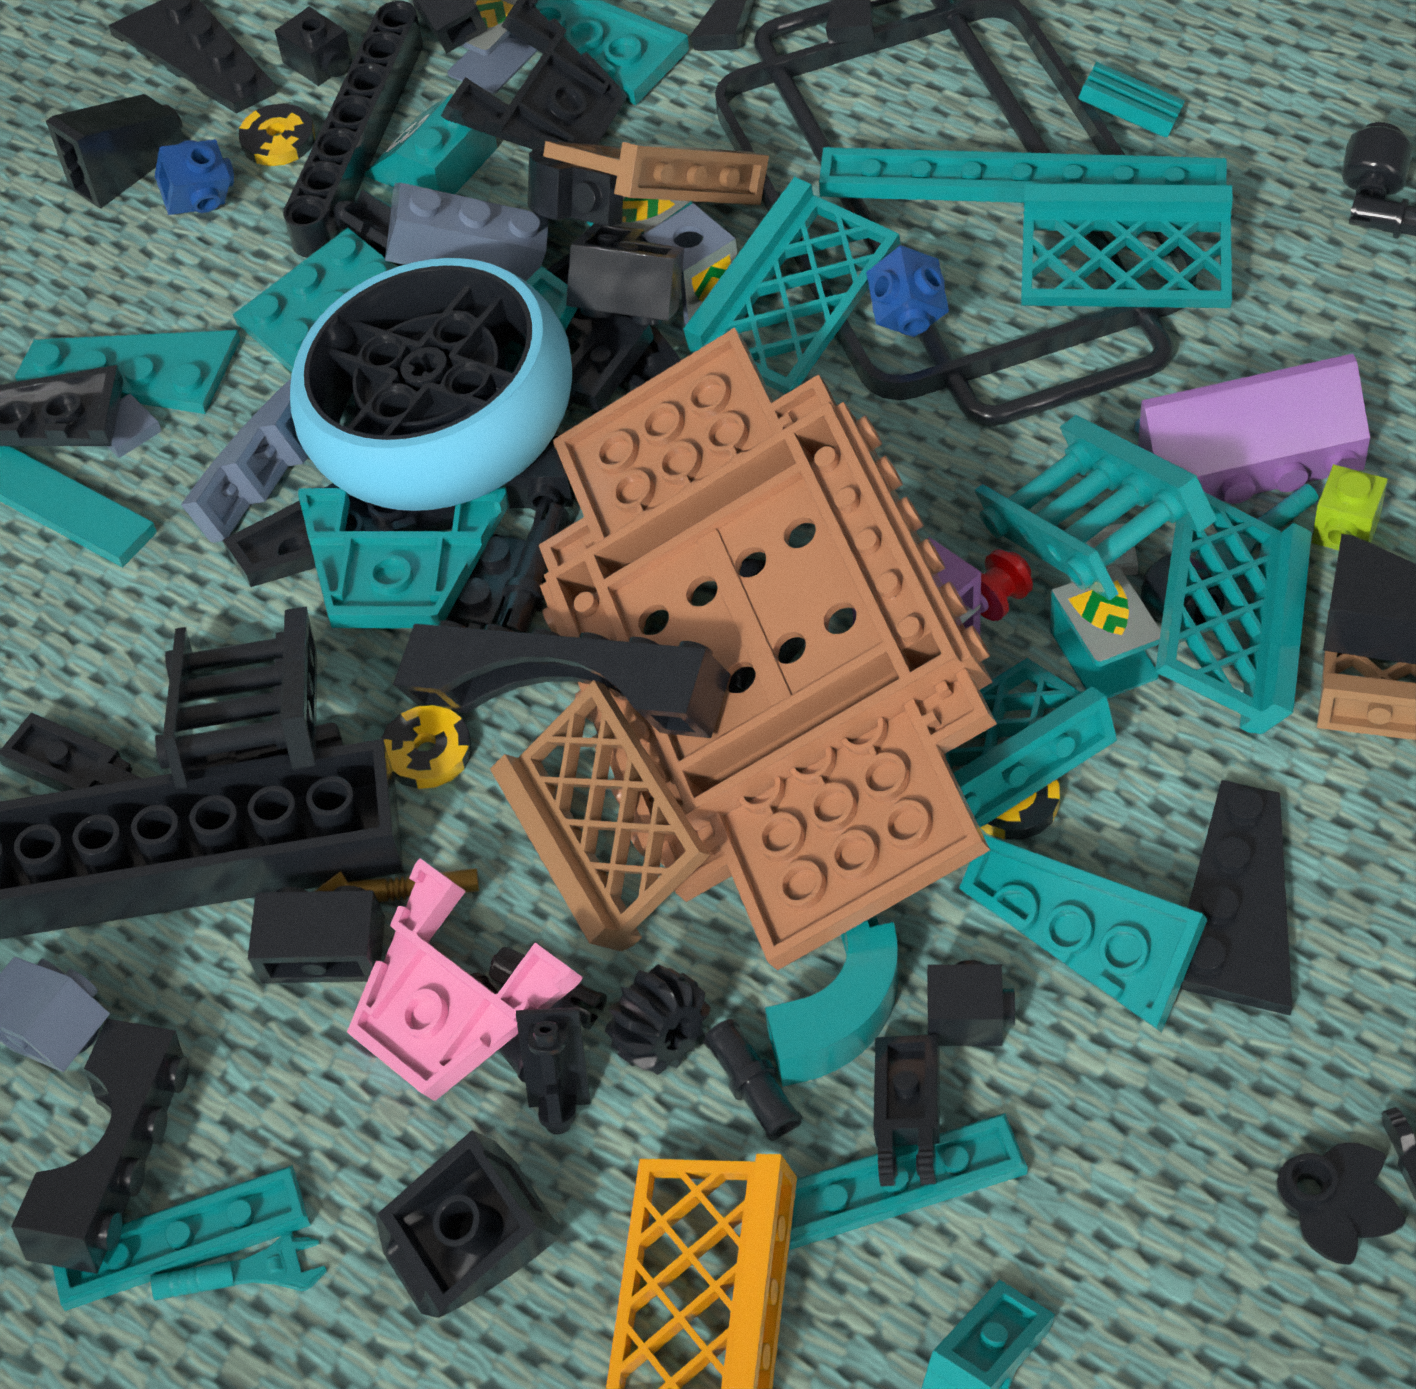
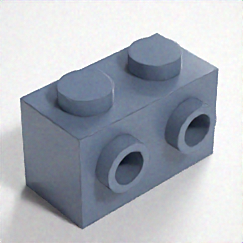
(48, 1012)

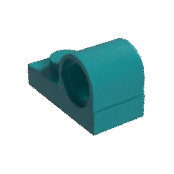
(989, 1342)

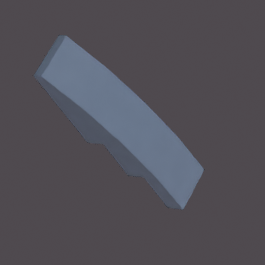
(246, 468)

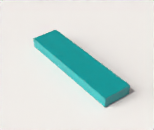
(71, 508)
(852, 1195)
(191, 1236)

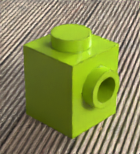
(1348, 506)

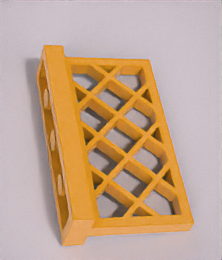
(756, 1276)

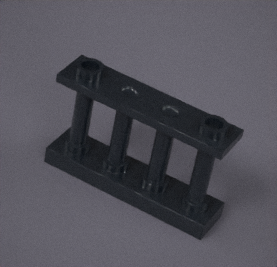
(290, 704)

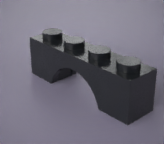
(78, 1208)

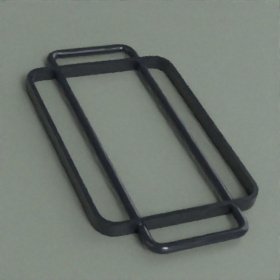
(948, 371)

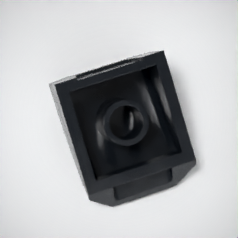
(464, 1226)

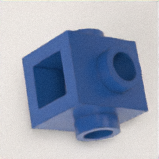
(193, 176)
(907, 291)

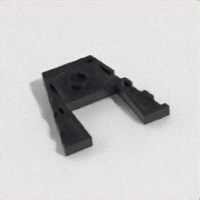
(727, 20)

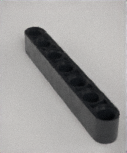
(354, 126)

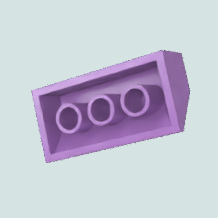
(1262, 428)

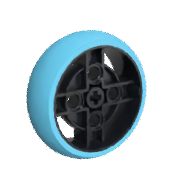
(431, 384)

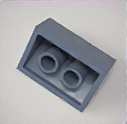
(447, 225)

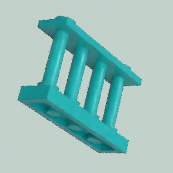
(1111, 464)

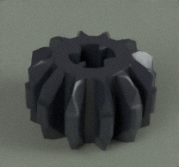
(657, 1019)

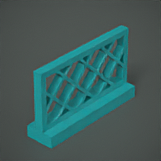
(1126, 213)
(761, 259)
(1270, 622)
(1039, 746)

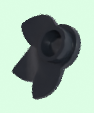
(1348, 1199)

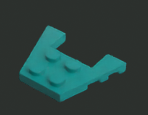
(394, 575)

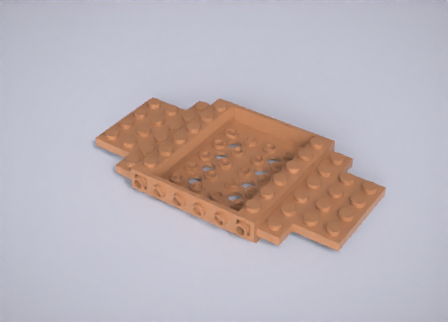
(829, 768)

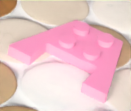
(431, 1014)

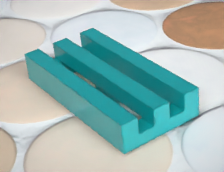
(1131, 99)

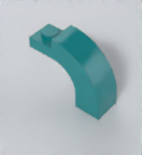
(844, 1018)

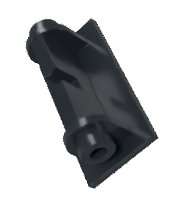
(367, 219)
(553, 1064)

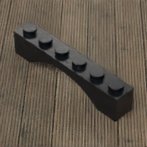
(464, 667)

